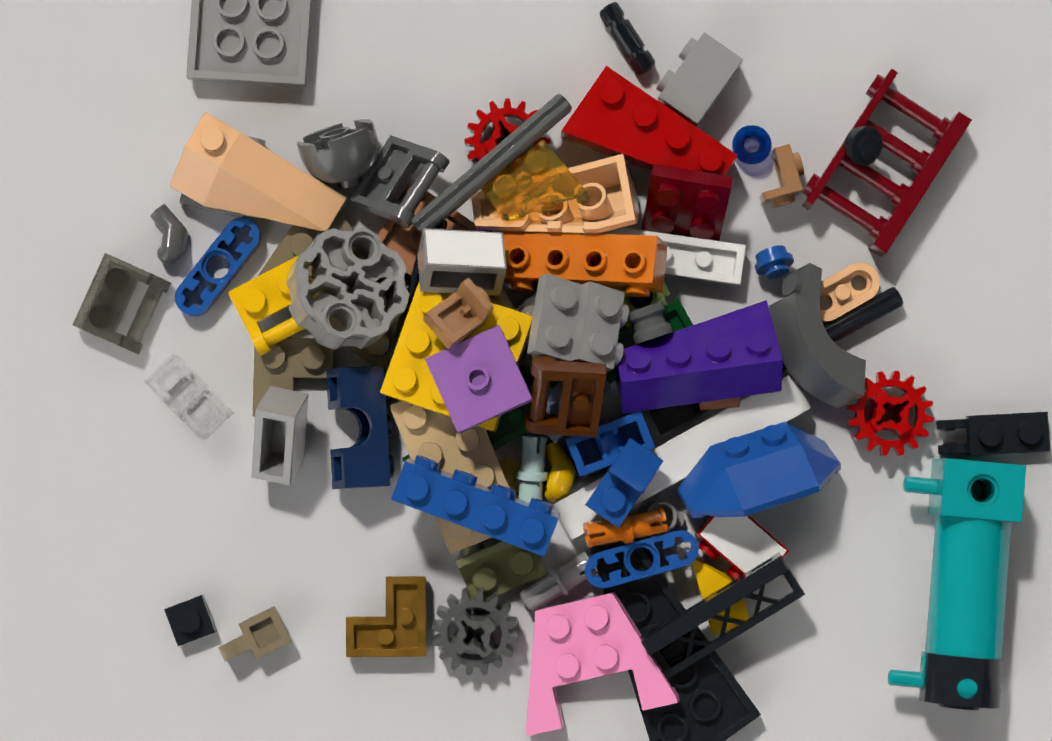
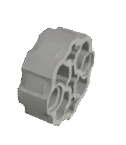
(331, 270)

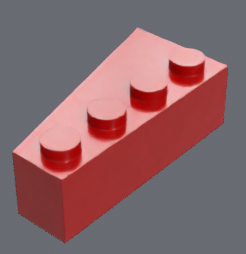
(628, 121)

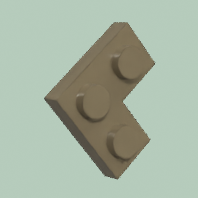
(287, 361)

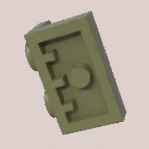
(498, 567)

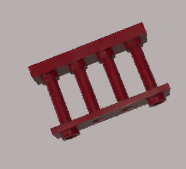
(903, 197)

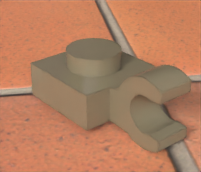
(260, 634)

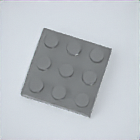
(249, 41)

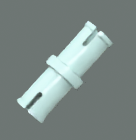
(532, 467)

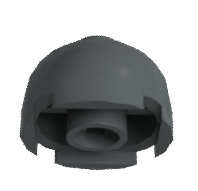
(340, 153)

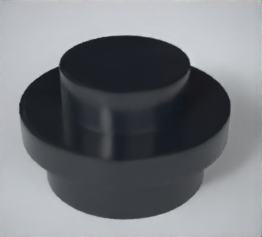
(863, 145)

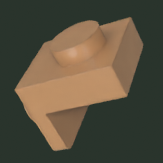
(788, 169)
(459, 314)

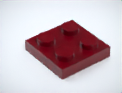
(686, 202)

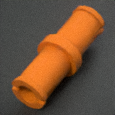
(632, 527)

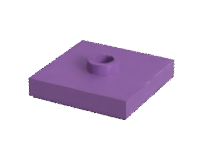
(479, 379)

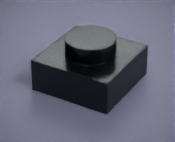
(190, 620)

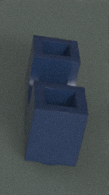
(368, 459)

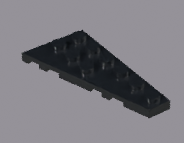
(710, 697)

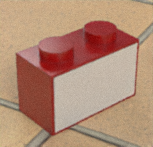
(738, 542)

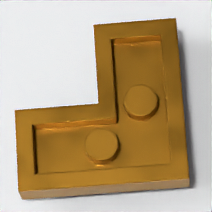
(400, 631)

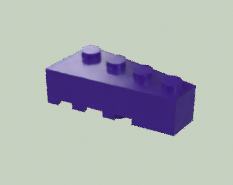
(703, 362)

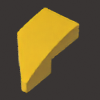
(711, 580)

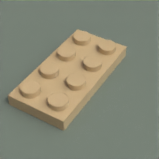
(471, 451)

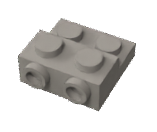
(577, 322)

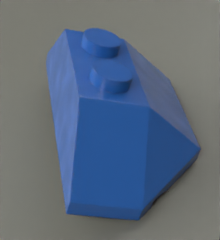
(758, 472)

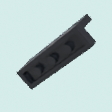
(715, 603)

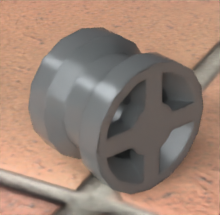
(649, 322)

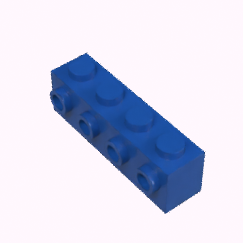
(475, 506)

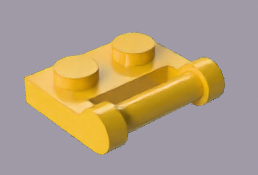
(263, 298)

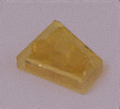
(533, 184)

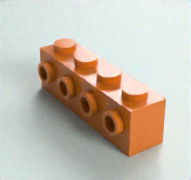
(612, 260)

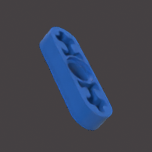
(206, 295)
(672, 560)

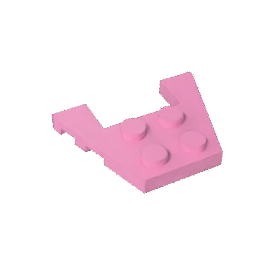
(583, 643)

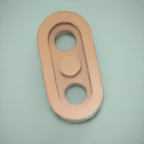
(843, 295)

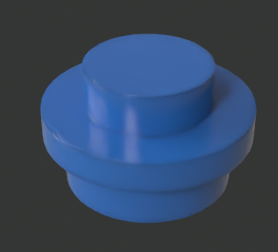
(773, 262)

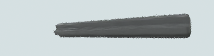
(492, 164)

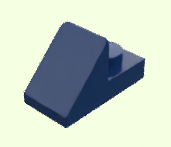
(624, 482)

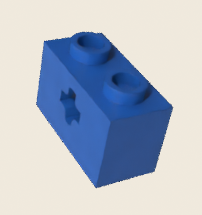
(601, 451)

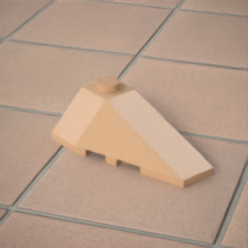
(241, 176)
(610, 204)

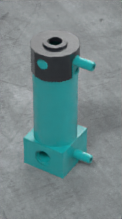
(967, 581)

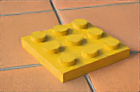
(408, 371)

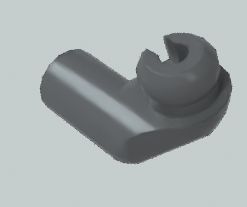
(174, 235)

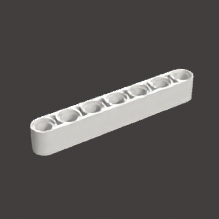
(686, 449)

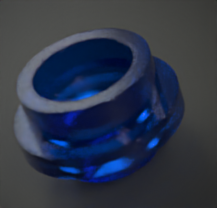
(756, 133)

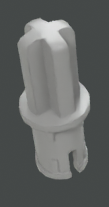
(556, 583)

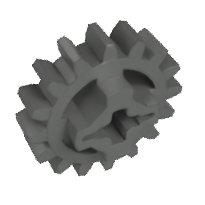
(483, 645)

